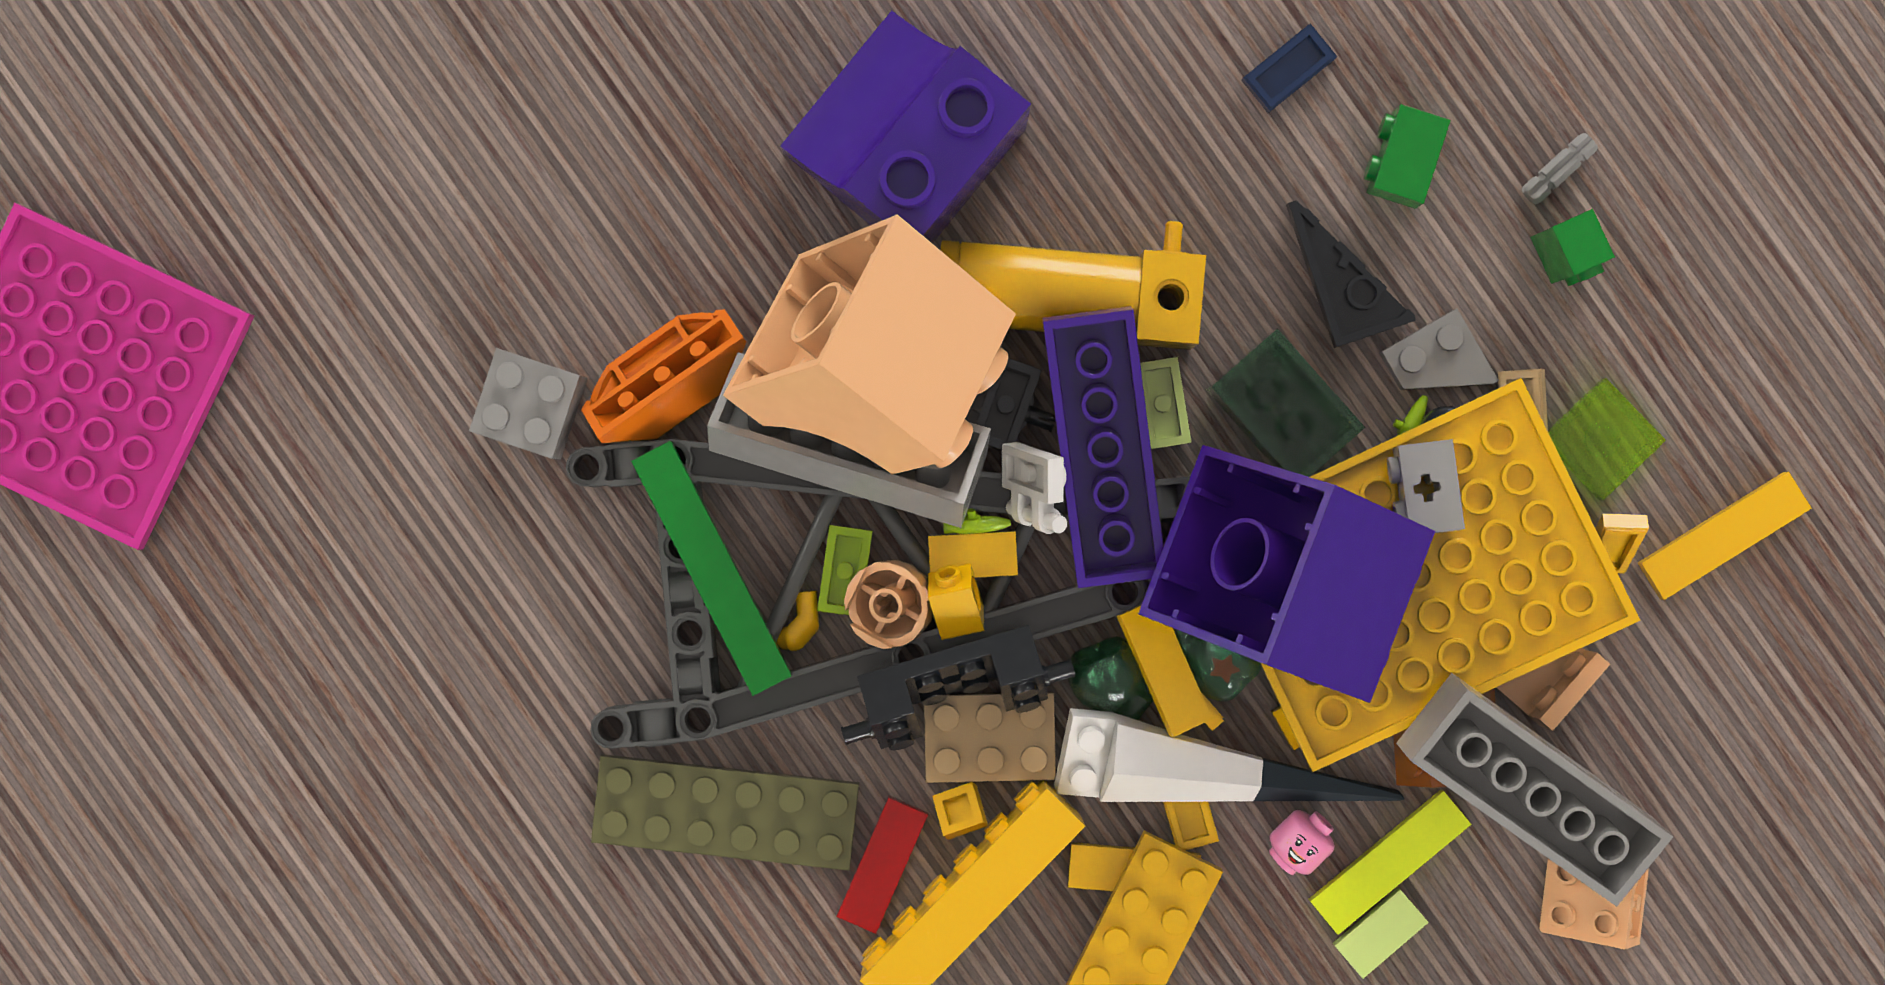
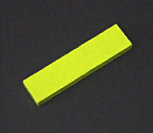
(1389, 861)

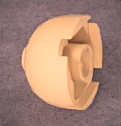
(888, 603)

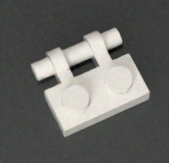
(1035, 485)

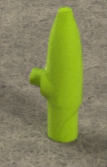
(1414, 416)
(976, 524)

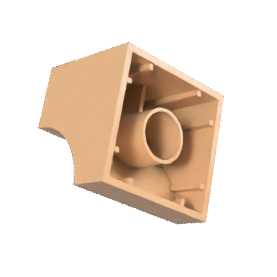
(876, 349)

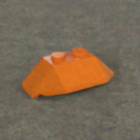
(664, 378)

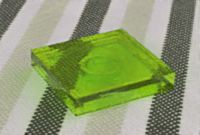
(1604, 439)

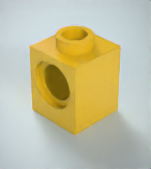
(955, 601)

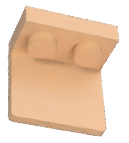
(1556, 687)
(1582, 914)

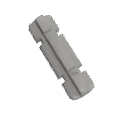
(1559, 168)

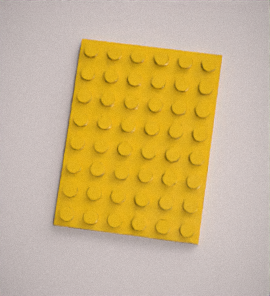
(1489, 598)

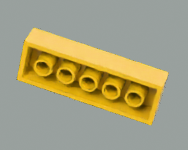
(975, 891)

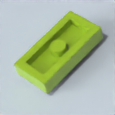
(845, 555)

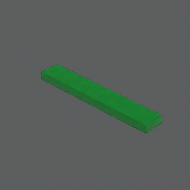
(712, 568)

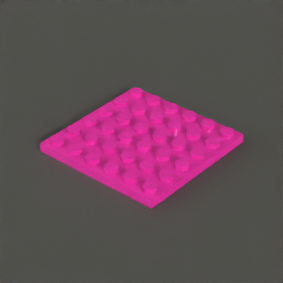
(102, 375)

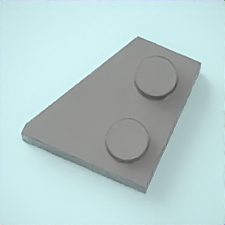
(1439, 357)

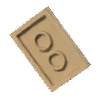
(979, 741)

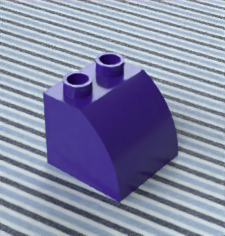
(1287, 571)

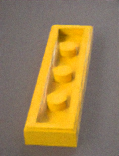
(1724, 535)

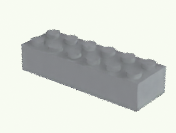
(924, 491)
(1533, 789)

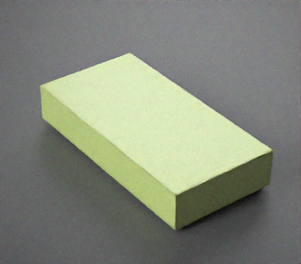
(1380, 932)

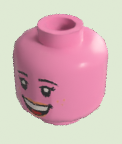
(1301, 842)

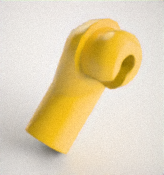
(805, 624)

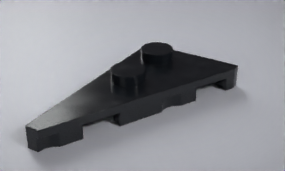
(1348, 295)

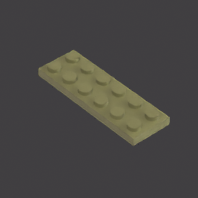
(725, 812)

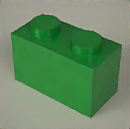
(1406, 156)
(1573, 249)

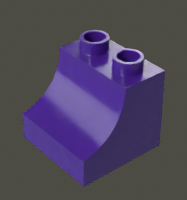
(908, 129)

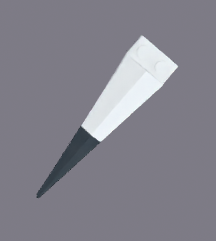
(1140, 762)

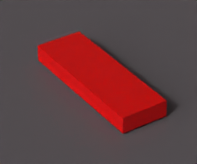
(882, 864)

